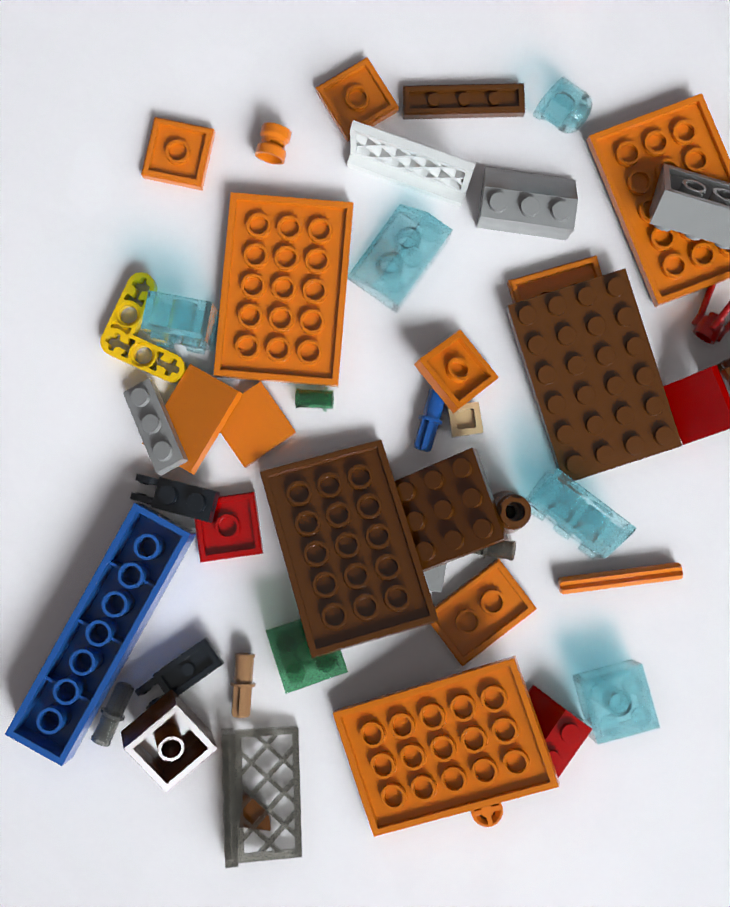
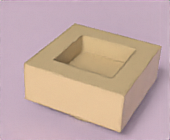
(465, 420)

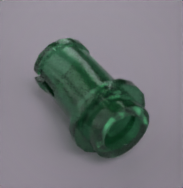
(314, 398)

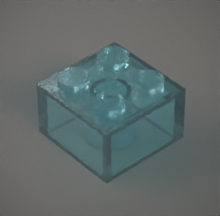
(180, 321)
(616, 701)

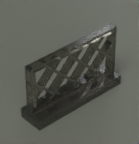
(233, 795)

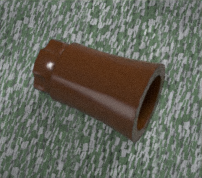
(520, 505)

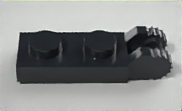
(179, 498)
(184, 670)

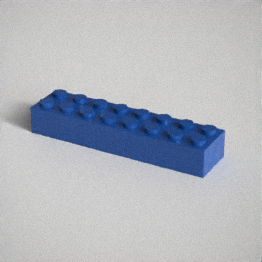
(100, 634)

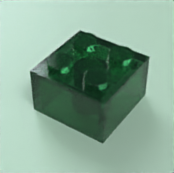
(294, 658)

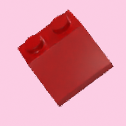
(561, 728)

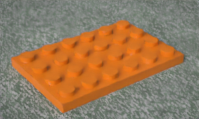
(630, 165)
(284, 289)
(446, 747)

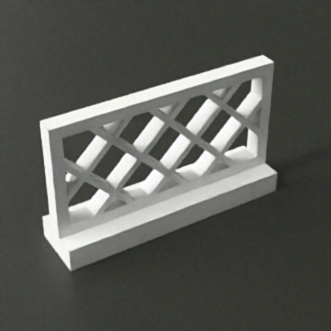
(409, 164)

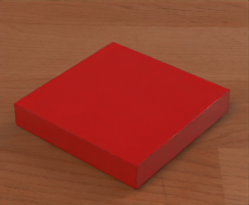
(699, 404)
(233, 529)

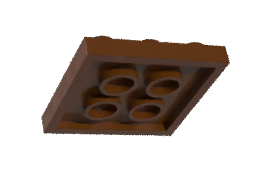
(450, 509)

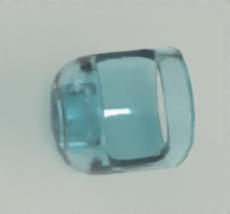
(565, 106)

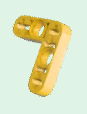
(129, 331)

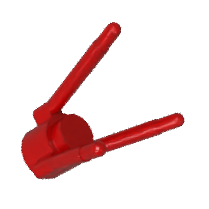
(711, 326)

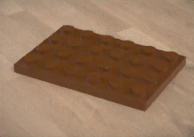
(593, 375)
(347, 548)

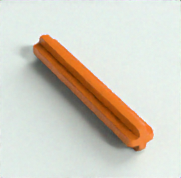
(620, 578)

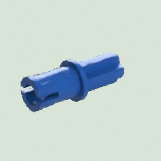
(429, 422)

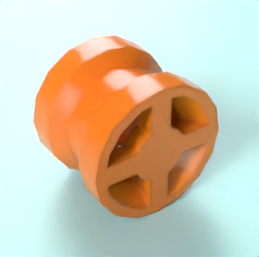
(488, 815)

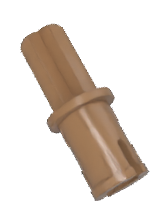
(242, 684)

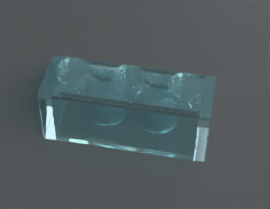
(400, 256)
(578, 514)

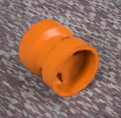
(273, 143)

